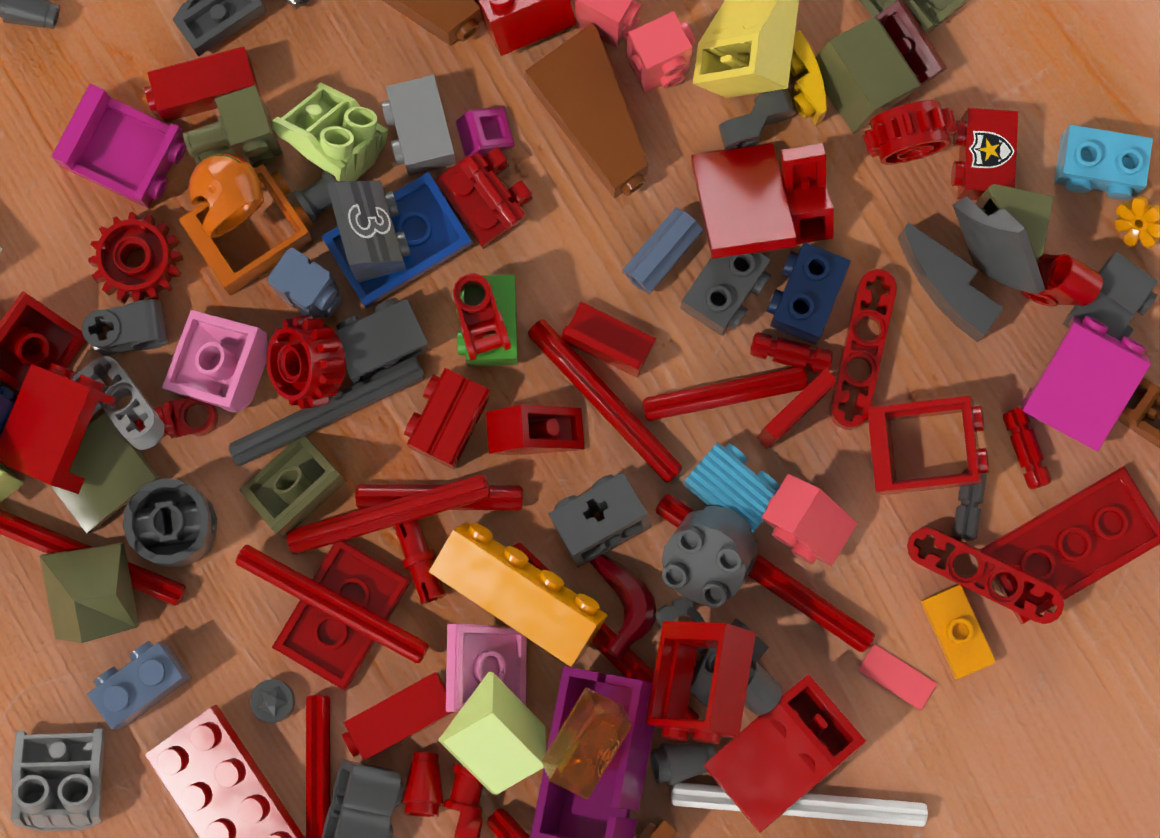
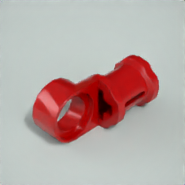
(175, 414)
(466, 798)

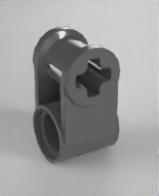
(133, 327)

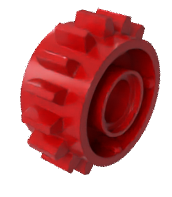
(910, 132)
(122, 240)
(306, 361)

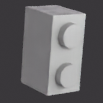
(420, 125)

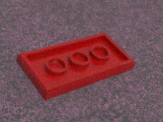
(1078, 540)

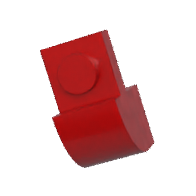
(806, 192)

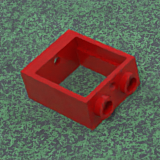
(883, 452)
(675, 673)

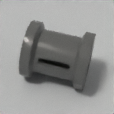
(315, 197)

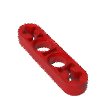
(859, 348)
(987, 569)

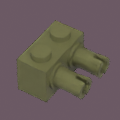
(241, 130)

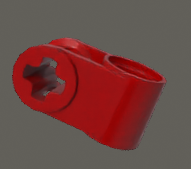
(1066, 282)
(480, 319)

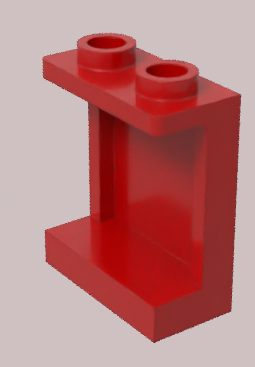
(50, 424)

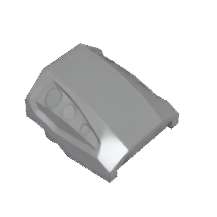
(57, 780)

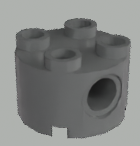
(170, 523)
(709, 555)

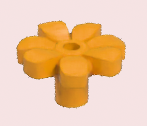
(1139, 221)

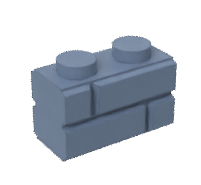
(305, 285)

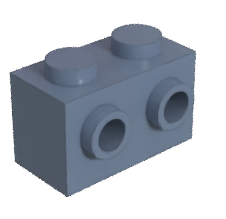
(139, 685)

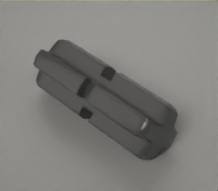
(968, 513)

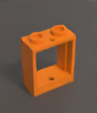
(228, 278)

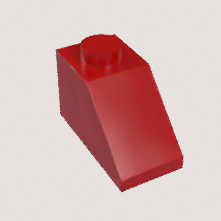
(534, 429)

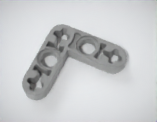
(137, 408)

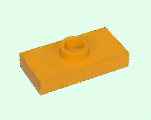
(957, 632)

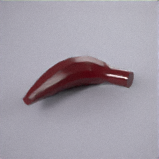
(636, 600)

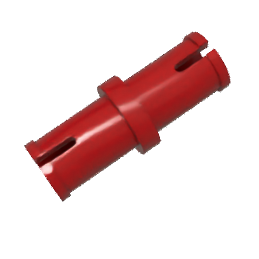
(419, 561)

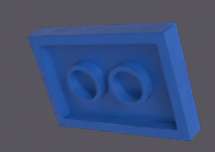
(431, 235)

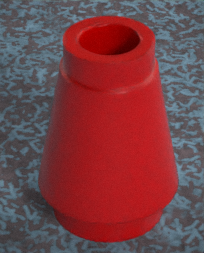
(423, 786)

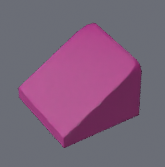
(484, 130)

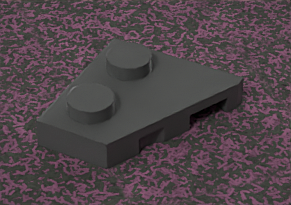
(211, 21)

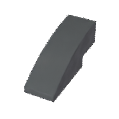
(947, 283)

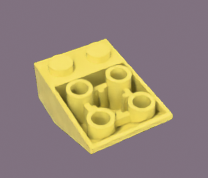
(747, 48)

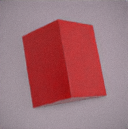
(34, 336)

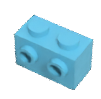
(1103, 162)

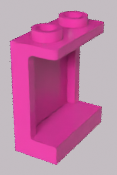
(119, 147)
(1087, 382)

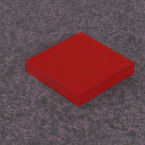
(796, 409)

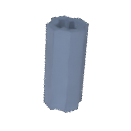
(662, 250)

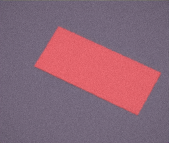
(897, 677)

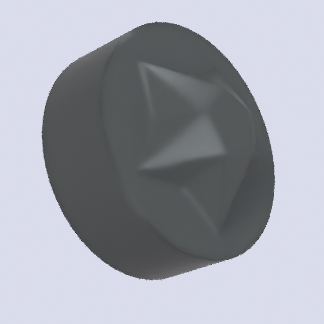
(272, 701)

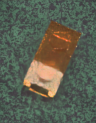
(586, 743)

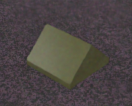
(865, 73)
(1026, 207)
(292, 486)

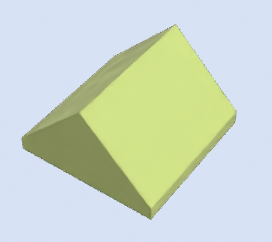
(496, 736)

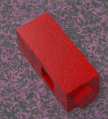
(195, 84)
(397, 718)

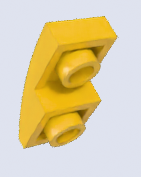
(809, 89)

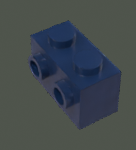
(809, 292)

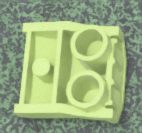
(333, 133)

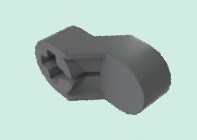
(768, 109)

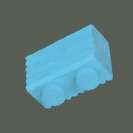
(728, 483)

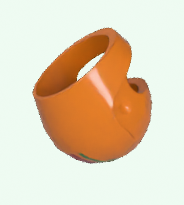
(230, 190)

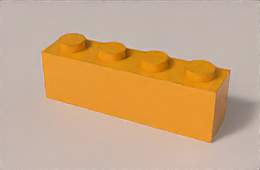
(518, 592)

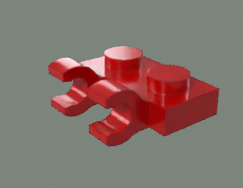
(470, 204)

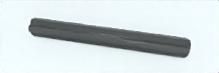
(339, 406)

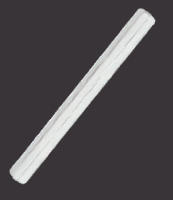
(811, 806)

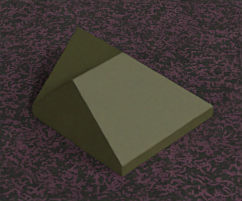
(89, 592)

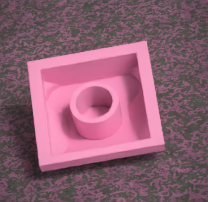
(218, 361)

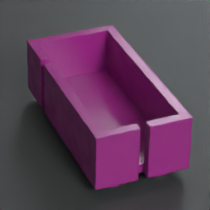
(620, 789)

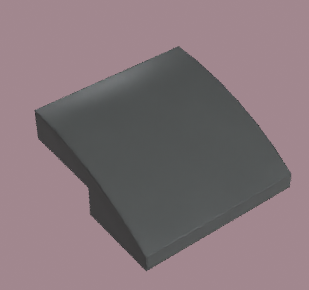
(999, 246)

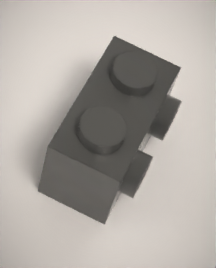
(722, 289)

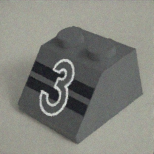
(368, 229)

